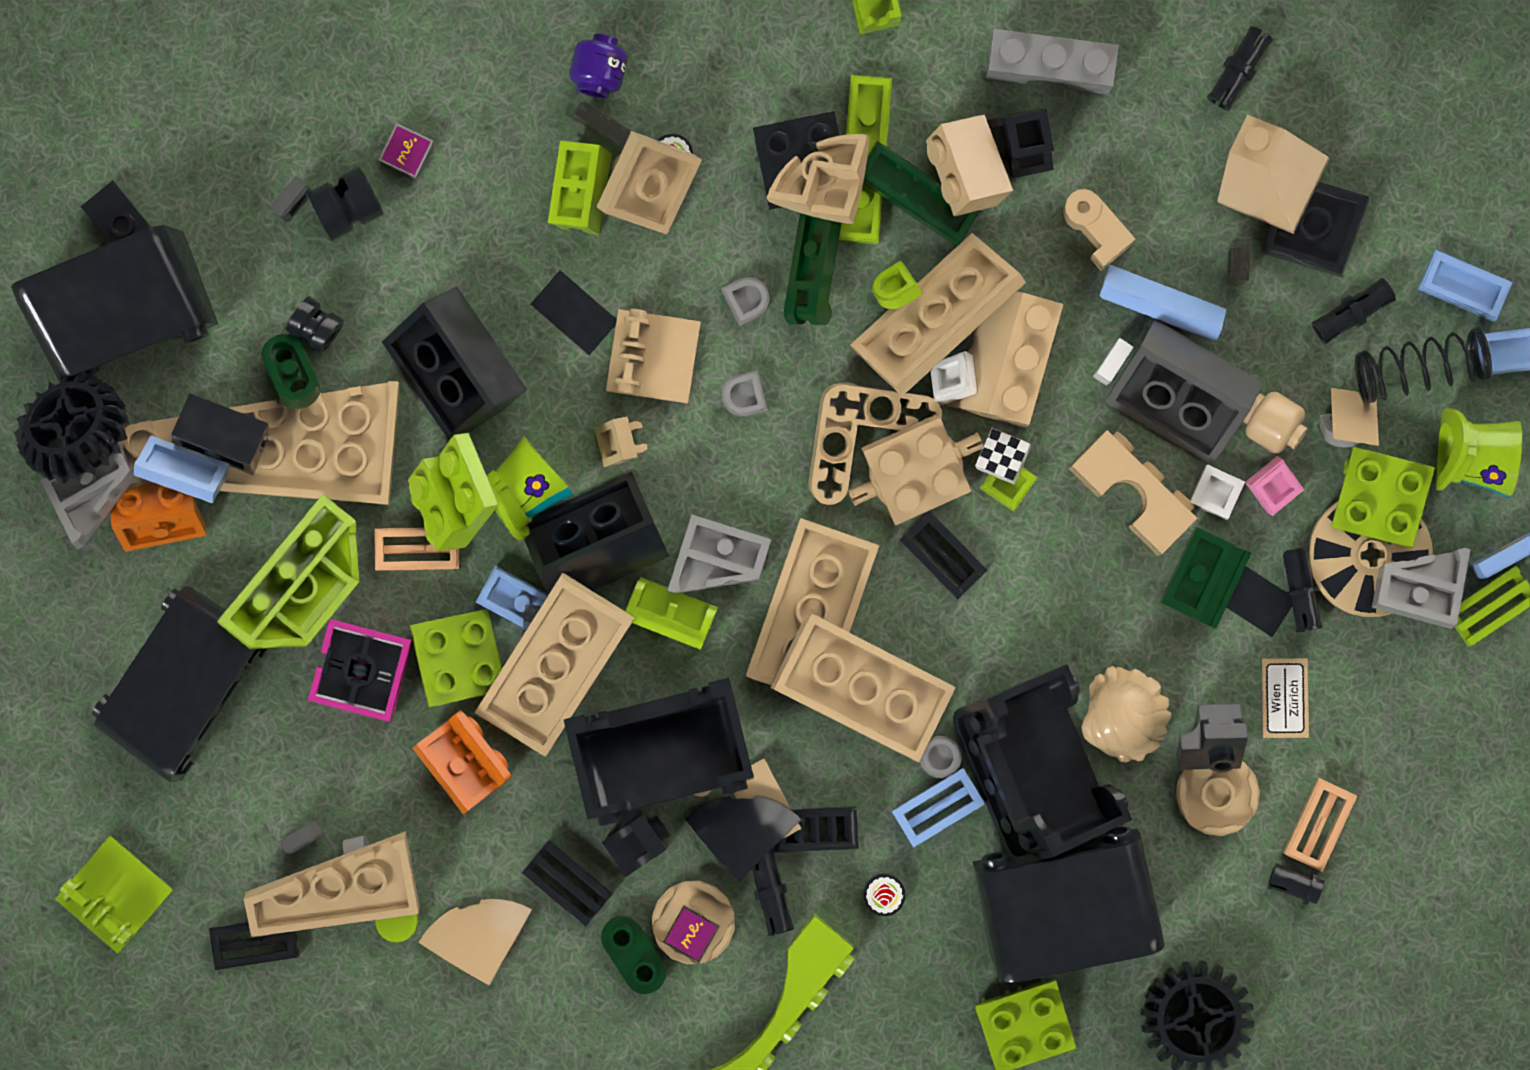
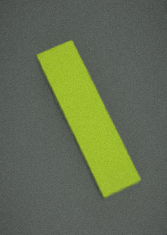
(867, 116)

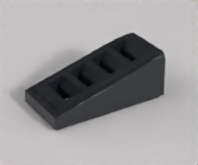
(850, 826)

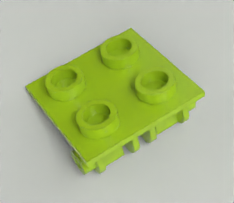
(1382, 497)
(456, 656)
(113, 894)
(1025, 1025)

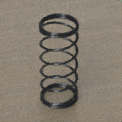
(1470, 349)

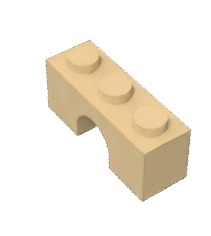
(1162, 514)

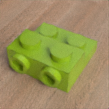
(452, 494)

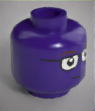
(598, 66)

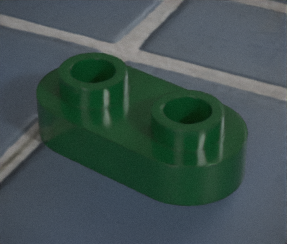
(292, 373)
(634, 954)

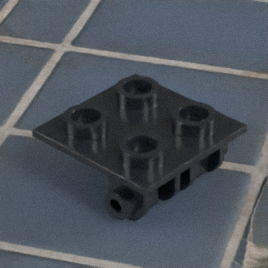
(784, 140)

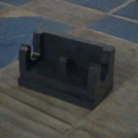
(221, 433)

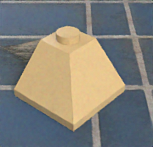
(1271, 174)

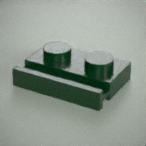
(1205, 577)

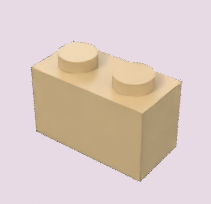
(968, 165)

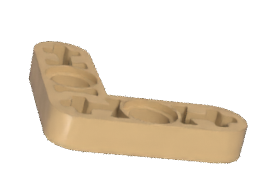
(847, 423)

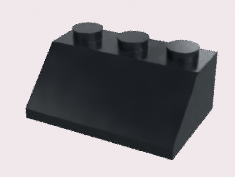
(453, 363)
(595, 536)

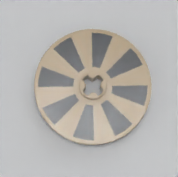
(1341, 572)

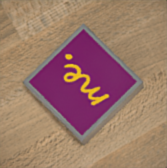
(406, 151)

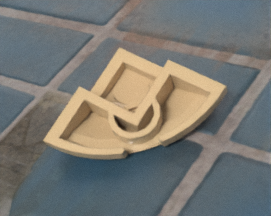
(826, 181)
(477, 936)

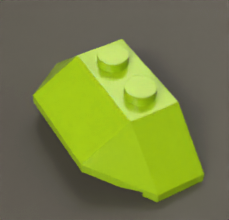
(298, 583)

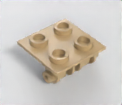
(653, 356)

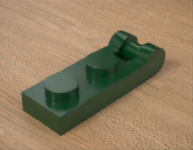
(812, 271)

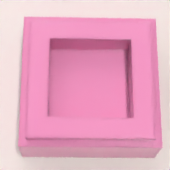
(1274, 486)

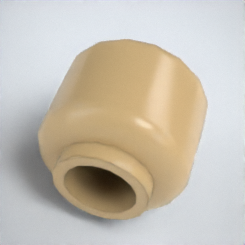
(1275, 422)

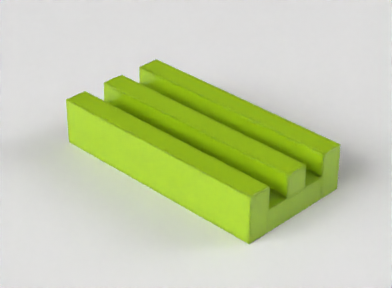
(1522, 586)

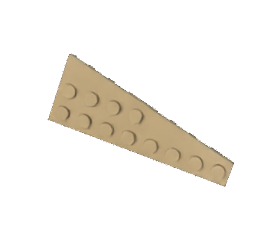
(330, 448)

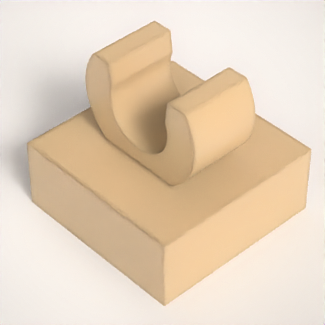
(617, 441)

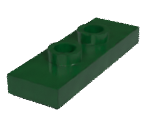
(914, 193)

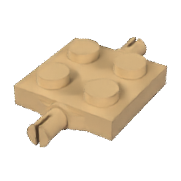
(916, 469)

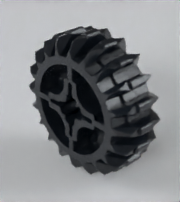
(72, 428)
(1176, 1021)

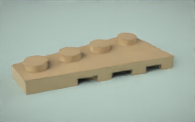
(344, 890)

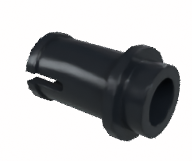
(1296, 884)

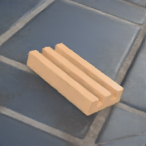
(381, 549)
(1305, 816)

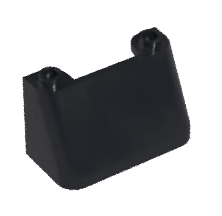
(116, 301)
(175, 685)
(659, 751)
(1037, 768)
(1069, 909)

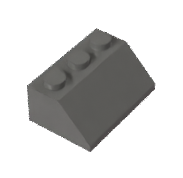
(1184, 392)

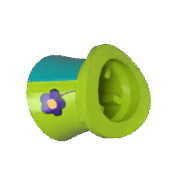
(1478, 453)
(525, 488)

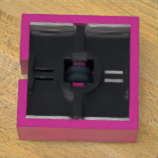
(342, 676)

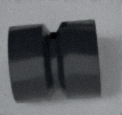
(345, 203)

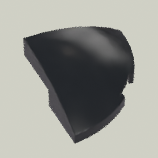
(742, 829)

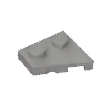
(87, 503)
(717, 557)
(1424, 587)

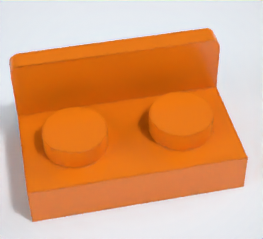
(155, 516)

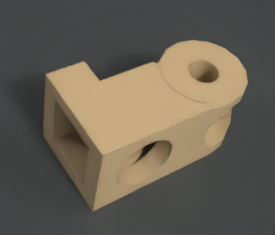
(1099, 224)

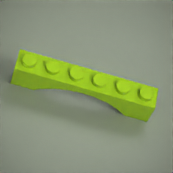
(812, 960)

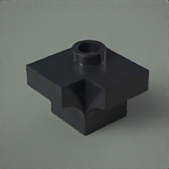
(1024, 141)
(1216, 740)
(636, 841)

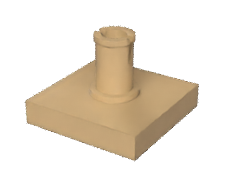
(648, 183)

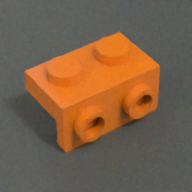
(463, 761)

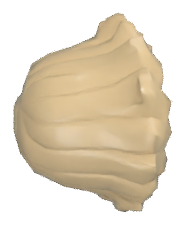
(1126, 714)

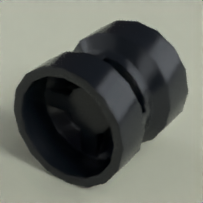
(314, 325)

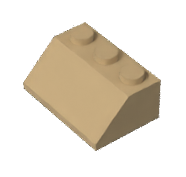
(1011, 359)

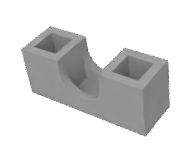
(1072, 62)

